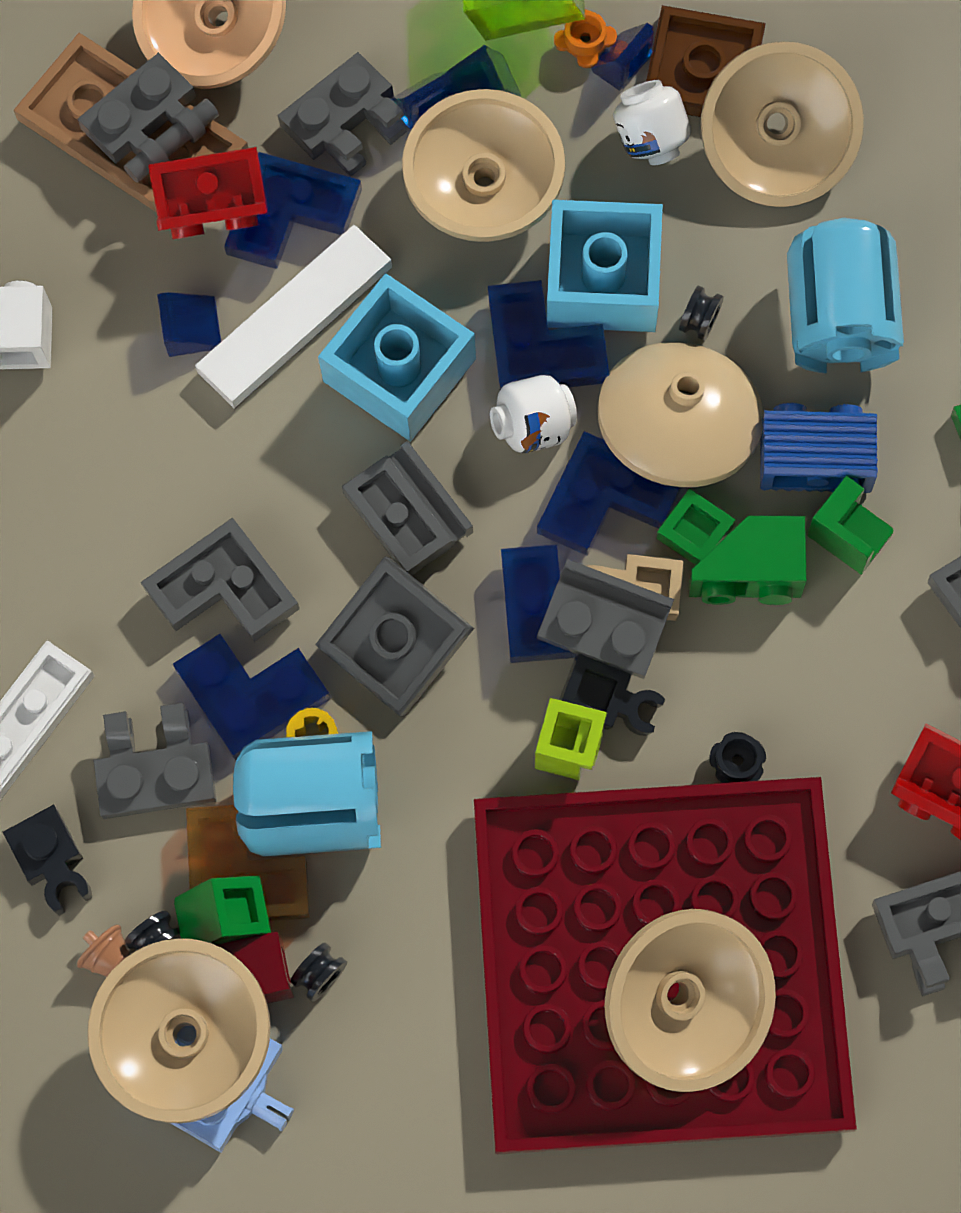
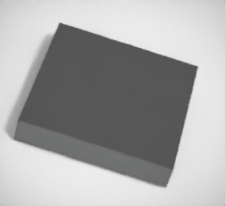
(394, 636)

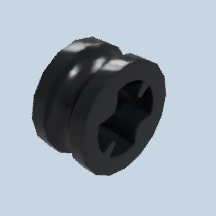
(701, 313)
(151, 931)
(318, 971)

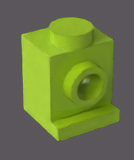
(569, 739)

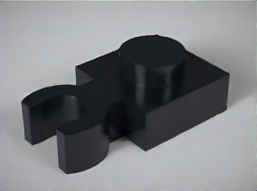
(605, 689)
(45, 852)

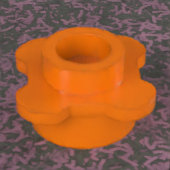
(586, 52)

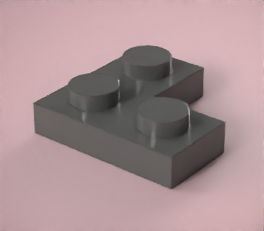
(223, 568)

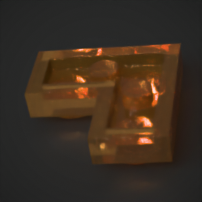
(220, 853)

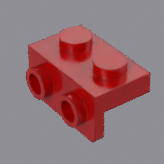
(207, 191)
(932, 779)

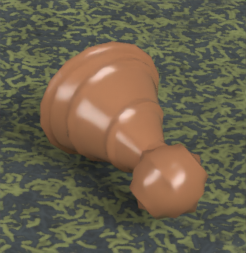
(104, 951)

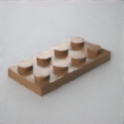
(72, 87)

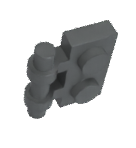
(139, 108)

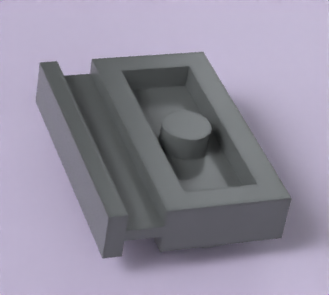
(407, 509)
(605, 618)

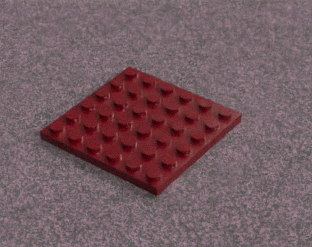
(571, 887)

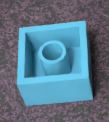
(604, 265)
(397, 357)

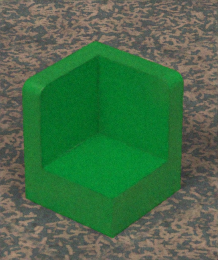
(849, 528)
(223, 910)

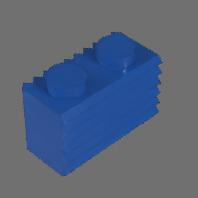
(817, 448)

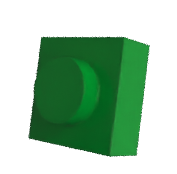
(695, 527)

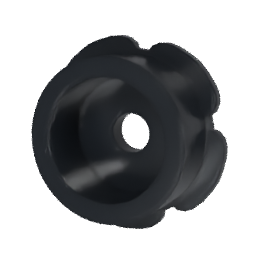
(742, 745)

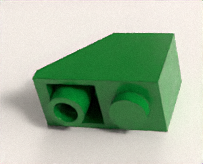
(755, 560)

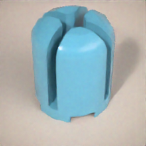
(845, 295)
(307, 794)

